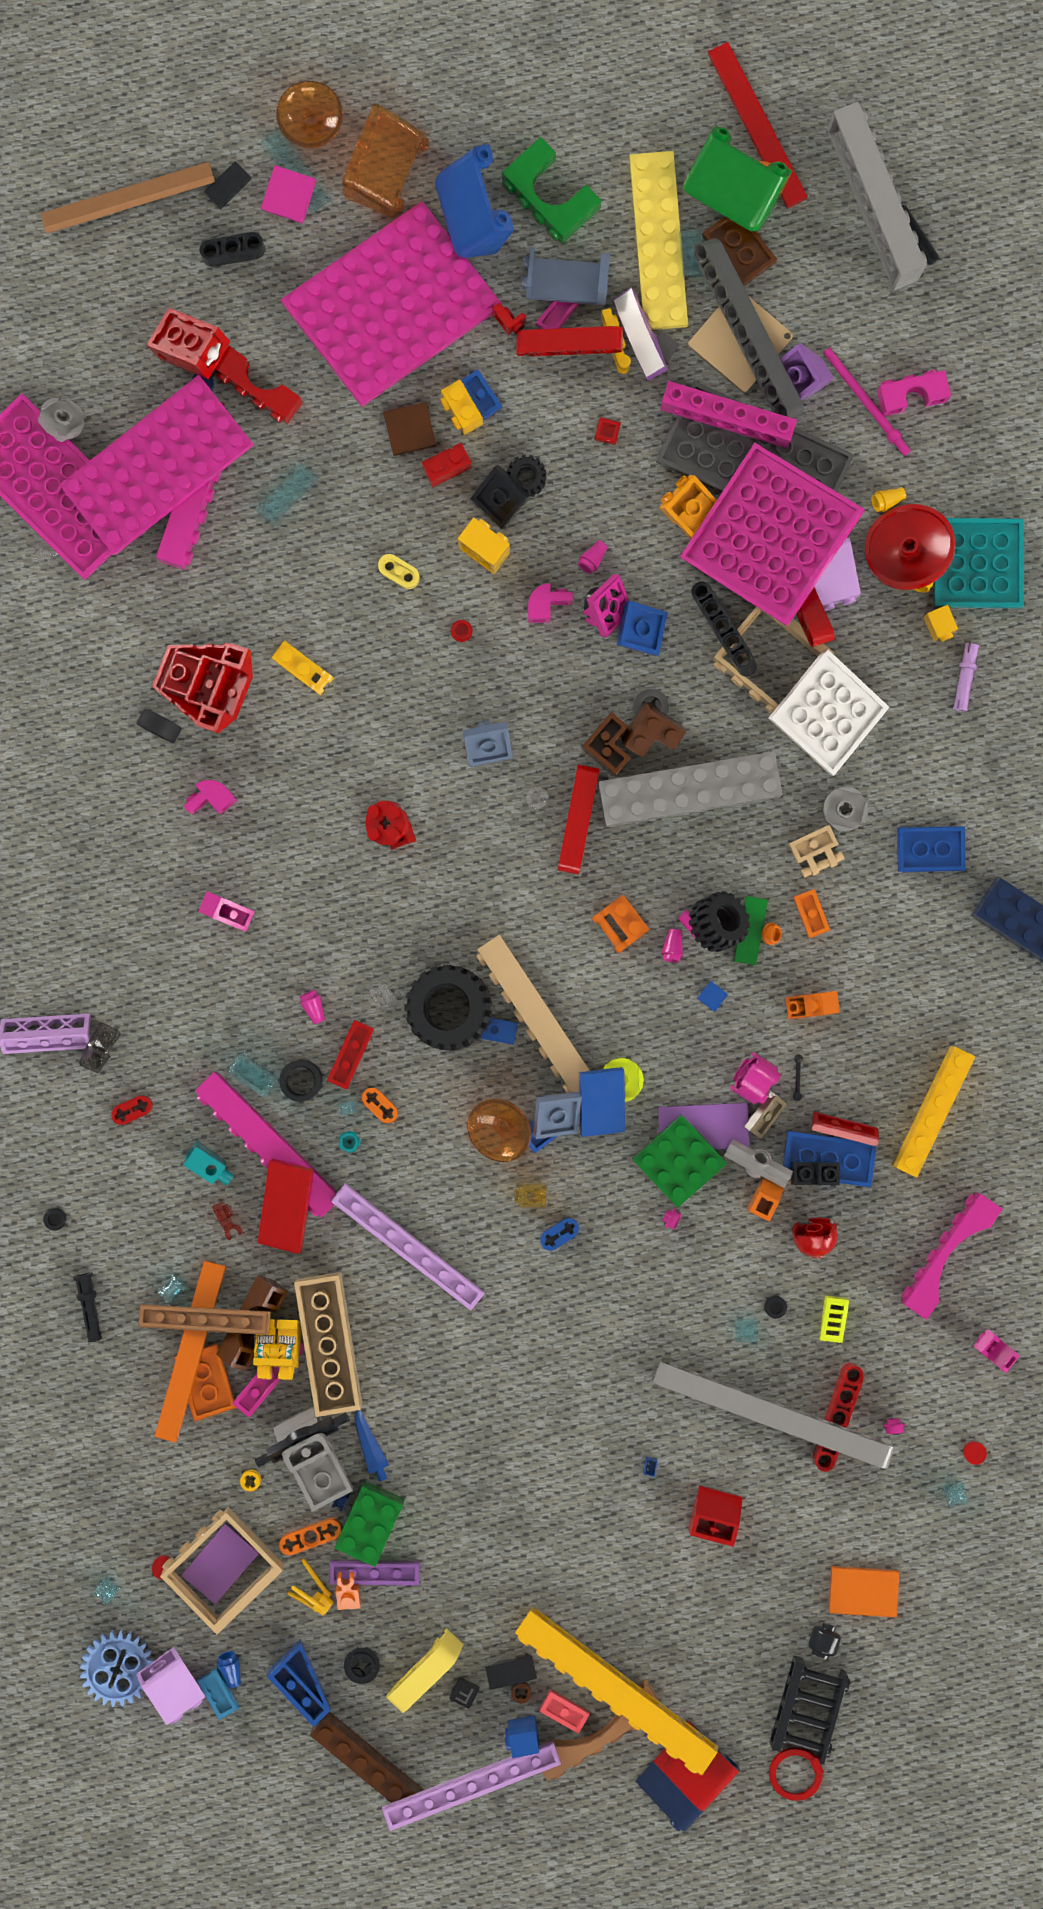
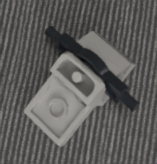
(309, 1454)

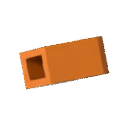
(812, 1005)
(765, 1199)

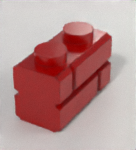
(446, 465)

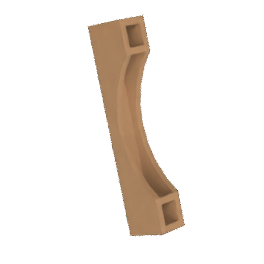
(573, 1751)

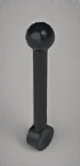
(797, 1095)

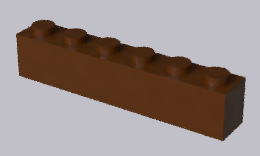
(363, 1759)

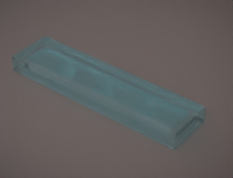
(287, 158)

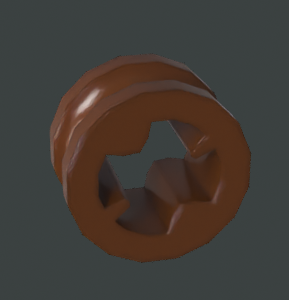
(521, 1699)

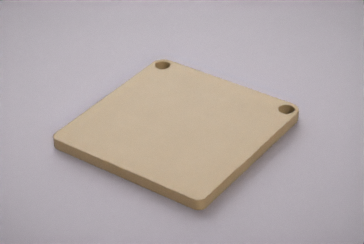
(721, 350)

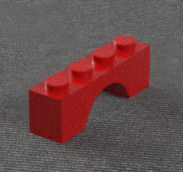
(279, 401)

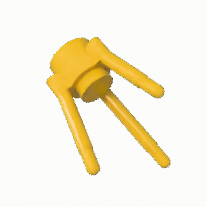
(320, 1601)

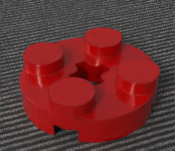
(374, 822)

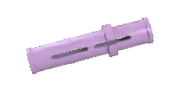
(967, 667)

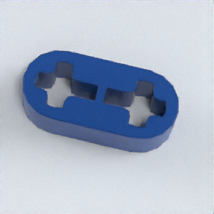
(562, 1238)

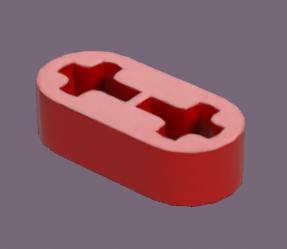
(134, 1114)

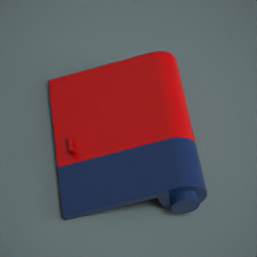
(681, 1792)

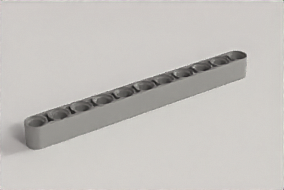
(774, 1414)

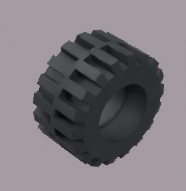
(732, 918)

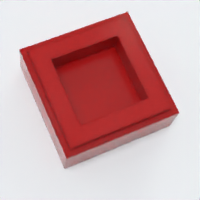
(607, 431)

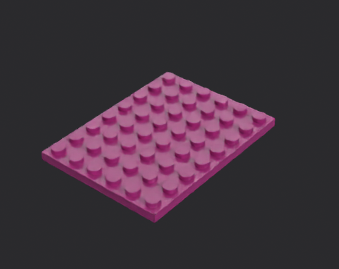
(391, 304)

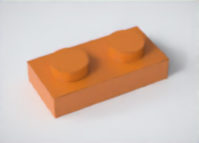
(811, 913)

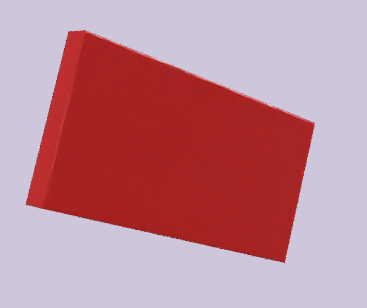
(285, 1206)

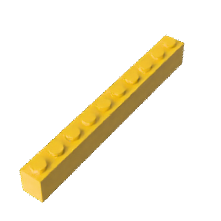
(617, 1690)

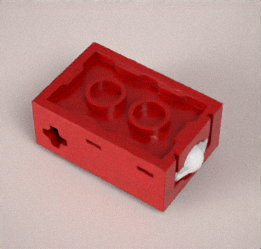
(188, 343)

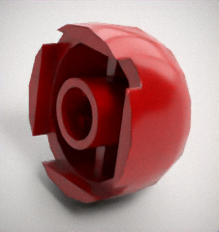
(819, 1237)

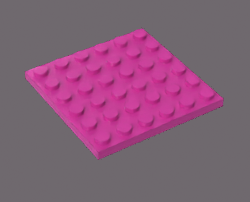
(772, 534)

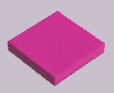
(288, 194)

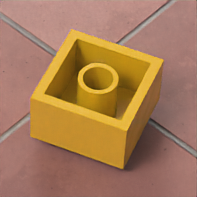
(484, 545)

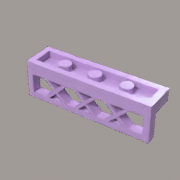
(44, 1037)

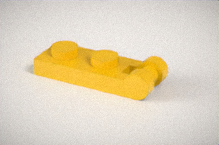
(621, 360)
(301, 667)

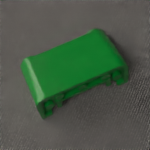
(735, 182)

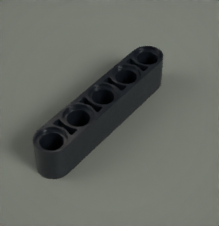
(730, 635)

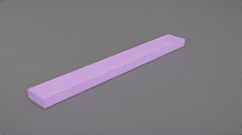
(407, 1246)
(469, 1786)

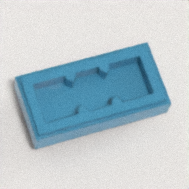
(218, 1693)

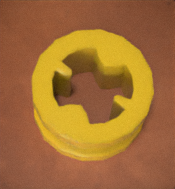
(257, 1481)

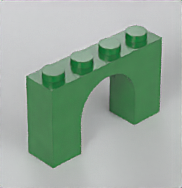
(560, 219)

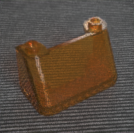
(382, 161)

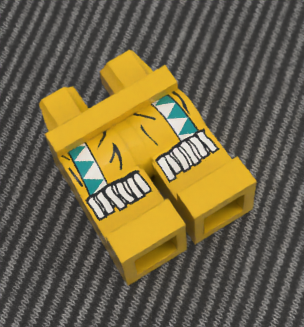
(278, 1349)

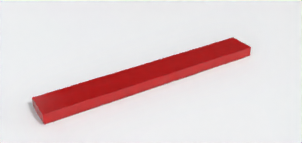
(754, 118)

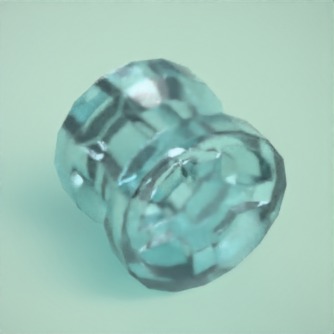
(955, 1494)
(106, 1590)

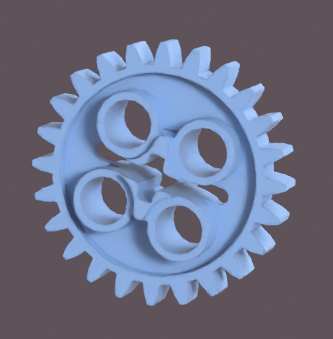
(98, 1661)

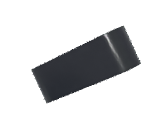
(222, 244)

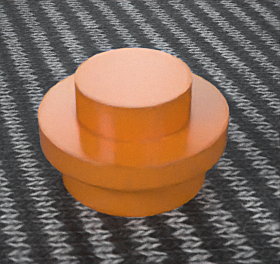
(771, 934)

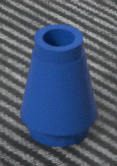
(229, 1667)

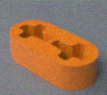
(375, 1109)

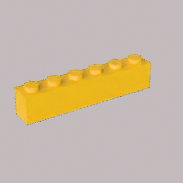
(933, 1111)

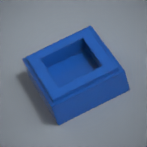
(712, 996)

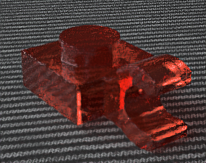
(223, 1213)

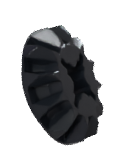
(354, 1673)

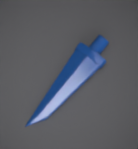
(372, 1452)

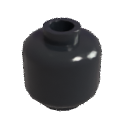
(824, 1641)

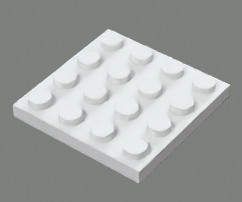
(828, 712)

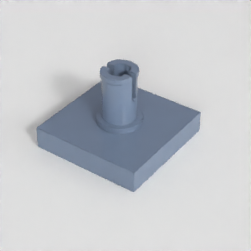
(487, 743)
(557, 1115)

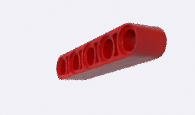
(570, 341)
(815, 621)
(578, 819)
(838, 1405)

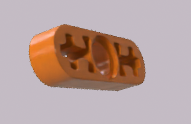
(292, 1536)

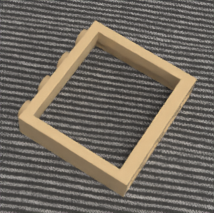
(755, 693)
(215, 1622)

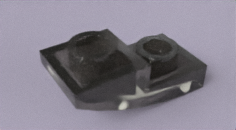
(97, 1050)

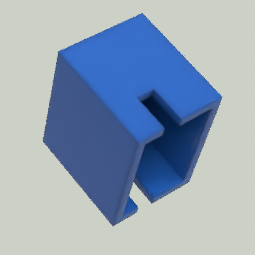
(650, 1466)

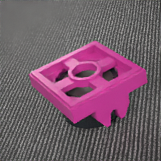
(606, 605)

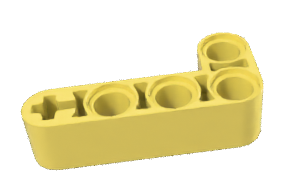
(426, 1671)

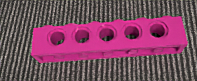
(728, 414)

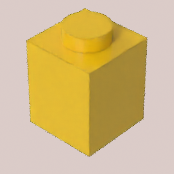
(941, 623)

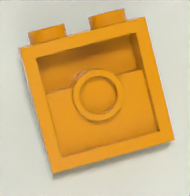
(688, 504)

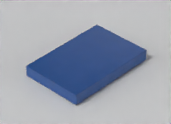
(931, 849)
(602, 1101)

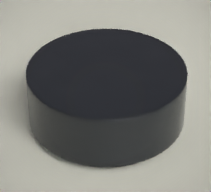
(55, 1219)
(775, 1306)

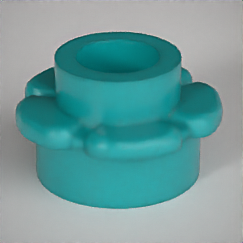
(344, 1137)

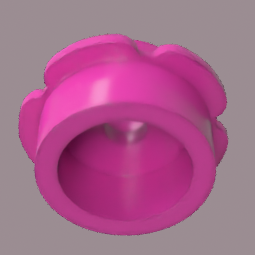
(671, 1218)
(894, 1426)

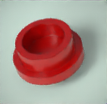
(461, 630)

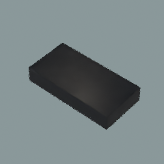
(227, 185)

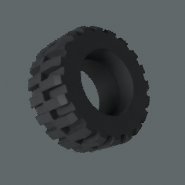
(419, 999)

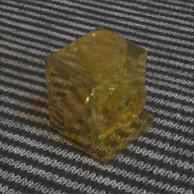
(539, 1191)

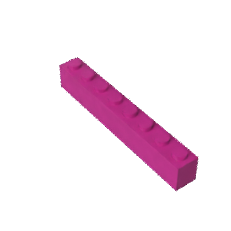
(260, 1136)

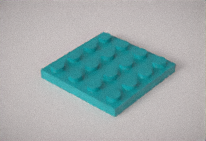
(985, 565)

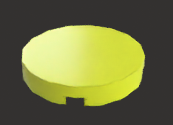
(632, 1074)

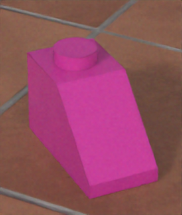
(226, 911)

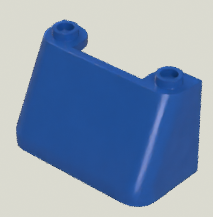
(466, 206)

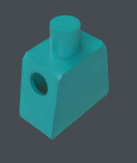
(200, 1157)

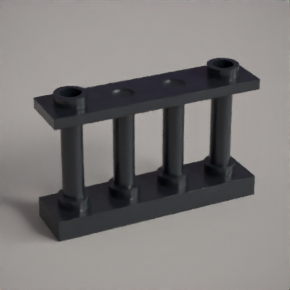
(787, 1715)

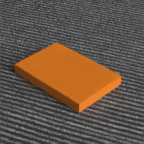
(211, 1387)
(863, 1591)

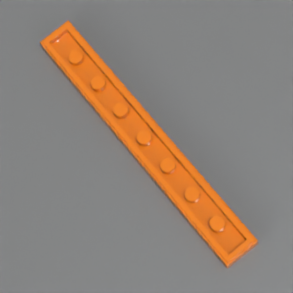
(189, 1356)

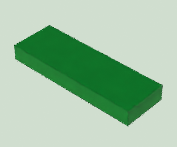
(747, 951)

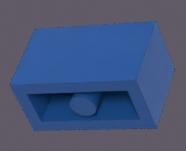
(522, 1737)

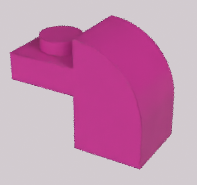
(542, 598)
(212, 792)
(996, 1350)

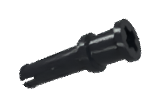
(86, 1296)

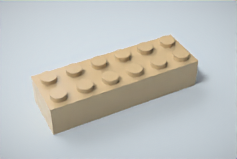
(328, 1344)

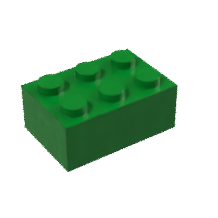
(369, 1523)

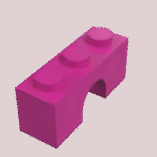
(931, 386)

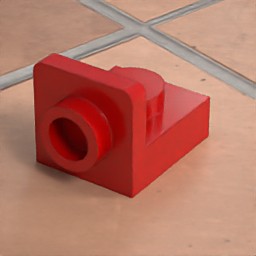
(505, 319)

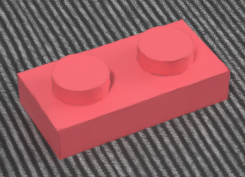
(564, 1711)

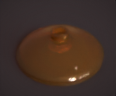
(309, 101)
(493, 1138)

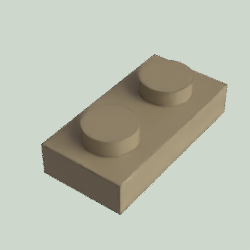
(765, 1115)

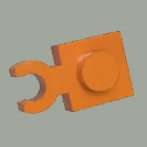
(346, 1593)

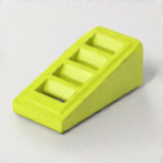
(828, 1301)

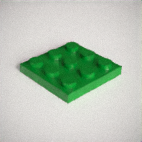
(679, 1160)

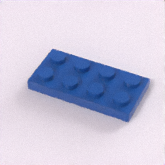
(854, 1157)

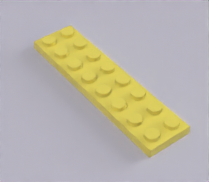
(658, 239)

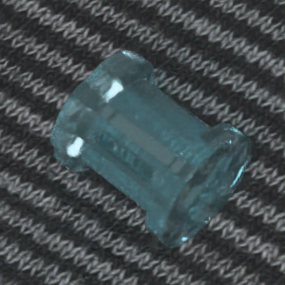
(171, 1288)

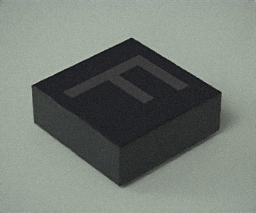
(464, 1692)

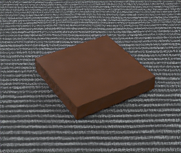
(409, 429)

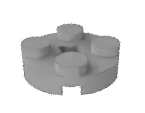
(61, 429)
(855, 802)

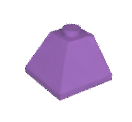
(806, 370)

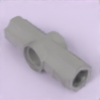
(758, 1163)

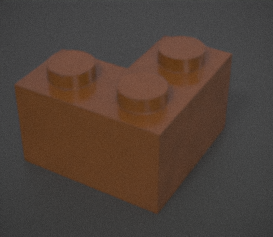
(650, 726)
(602, 745)

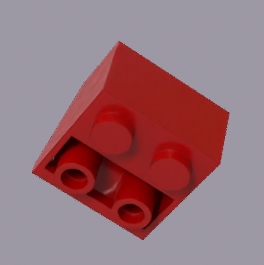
(716, 1516)

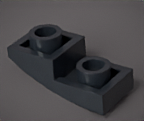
(815, 1173)
(510, 1672)

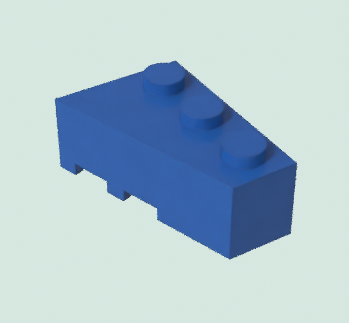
(299, 1683)

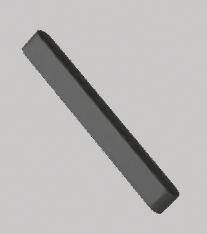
(747, 328)

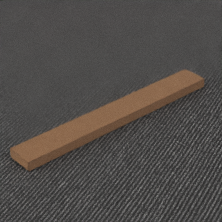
(127, 197)

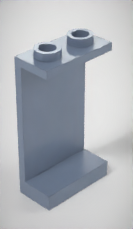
(566, 280)

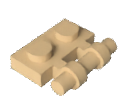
(812, 845)

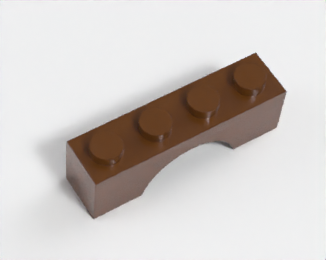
(238, 1348)

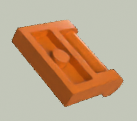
(627, 920)

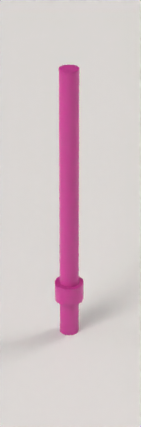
(894, 435)

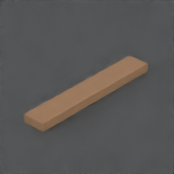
(204, 1319)

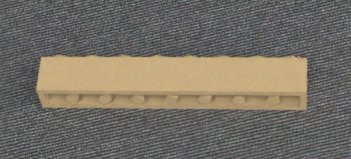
(533, 1011)

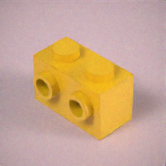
(461, 406)

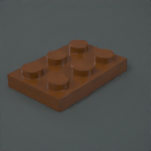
(744, 248)

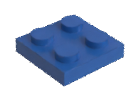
(642, 628)

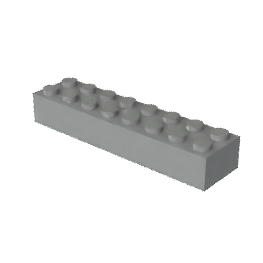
(876, 195)
(690, 789)

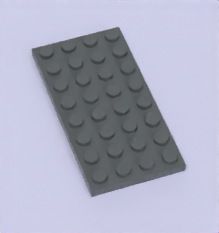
(717, 453)

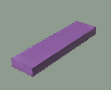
(383, 1574)

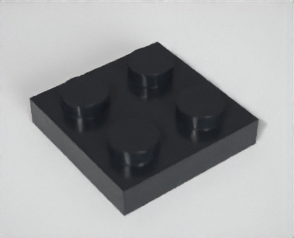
(500, 496)

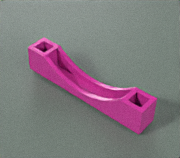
(924, 1293)

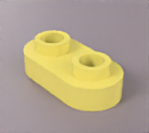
(399, 571)

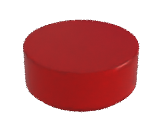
(974, 1452)
(157, 1565)

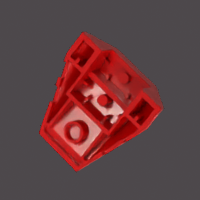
(206, 682)

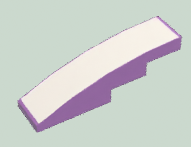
(640, 334)

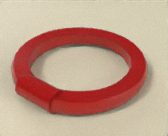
(818, 1770)

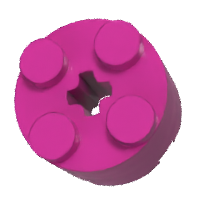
(755, 1079)

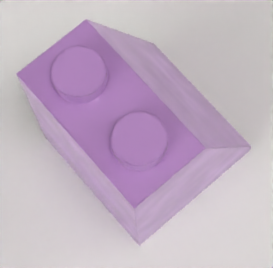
(839, 580)
(170, 1686)

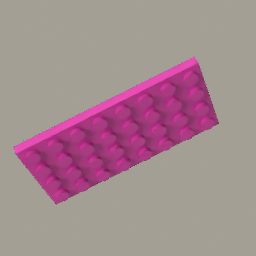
(156, 465)
(30, 482)

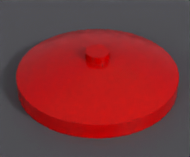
(910, 547)

